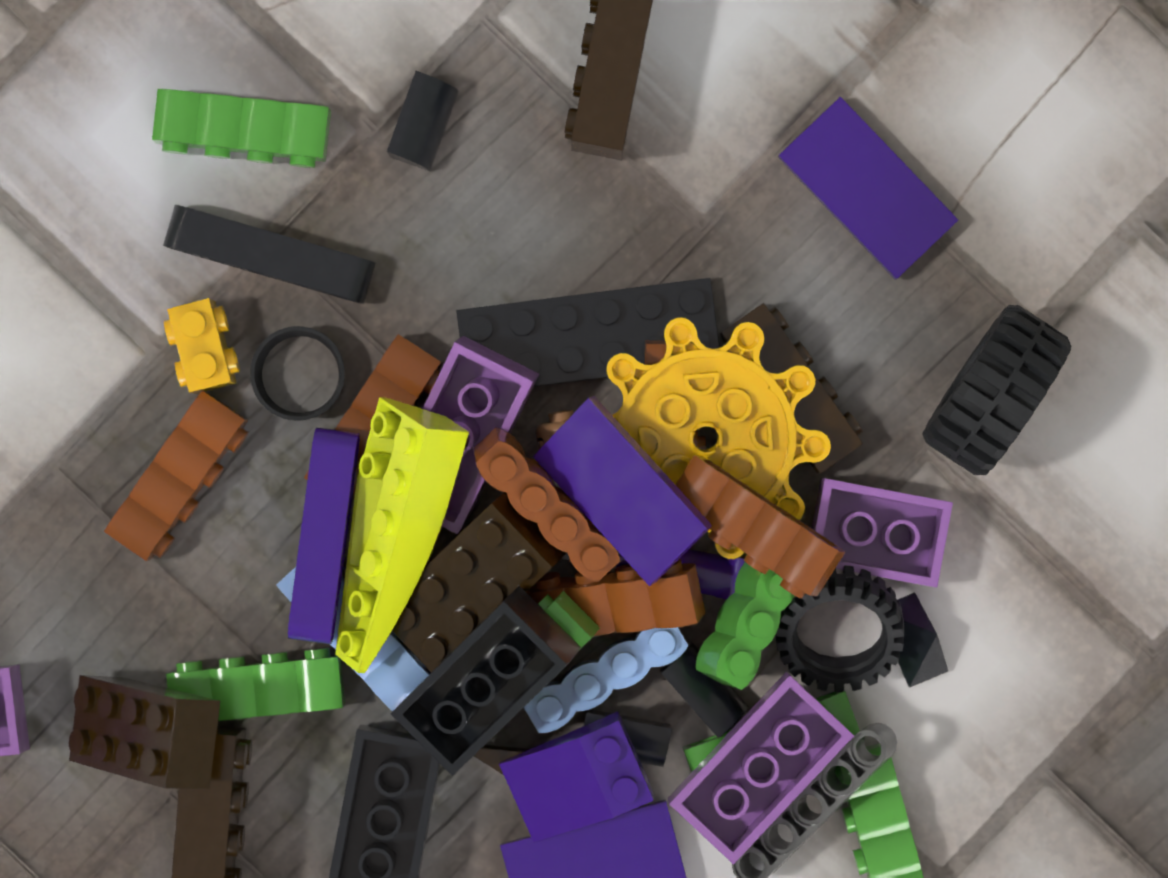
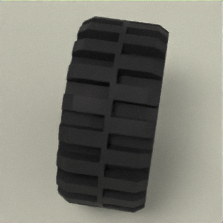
(997, 390)

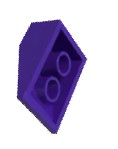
(578, 779)

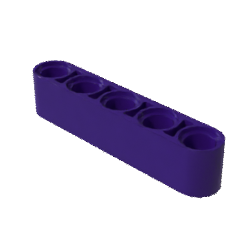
(323, 535)

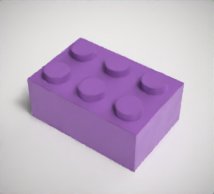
(884, 530)

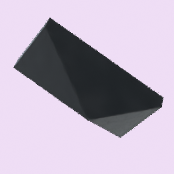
(922, 652)

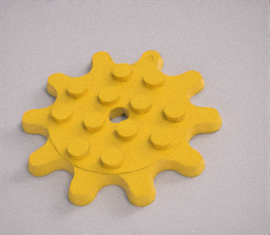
(725, 392)

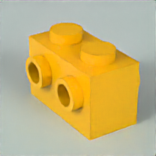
(202, 346)

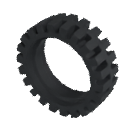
(849, 668)

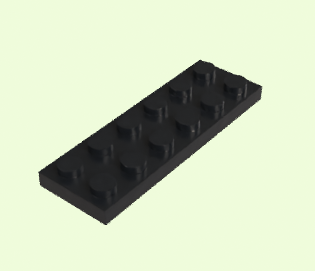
(579, 333)

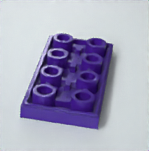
(868, 188)
(622, 491)
(622, 847)

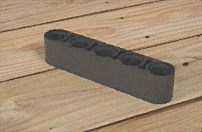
(831, 794)

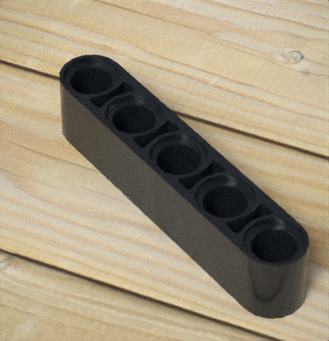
(269, 254)

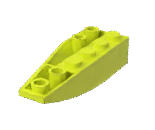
(395, 521)

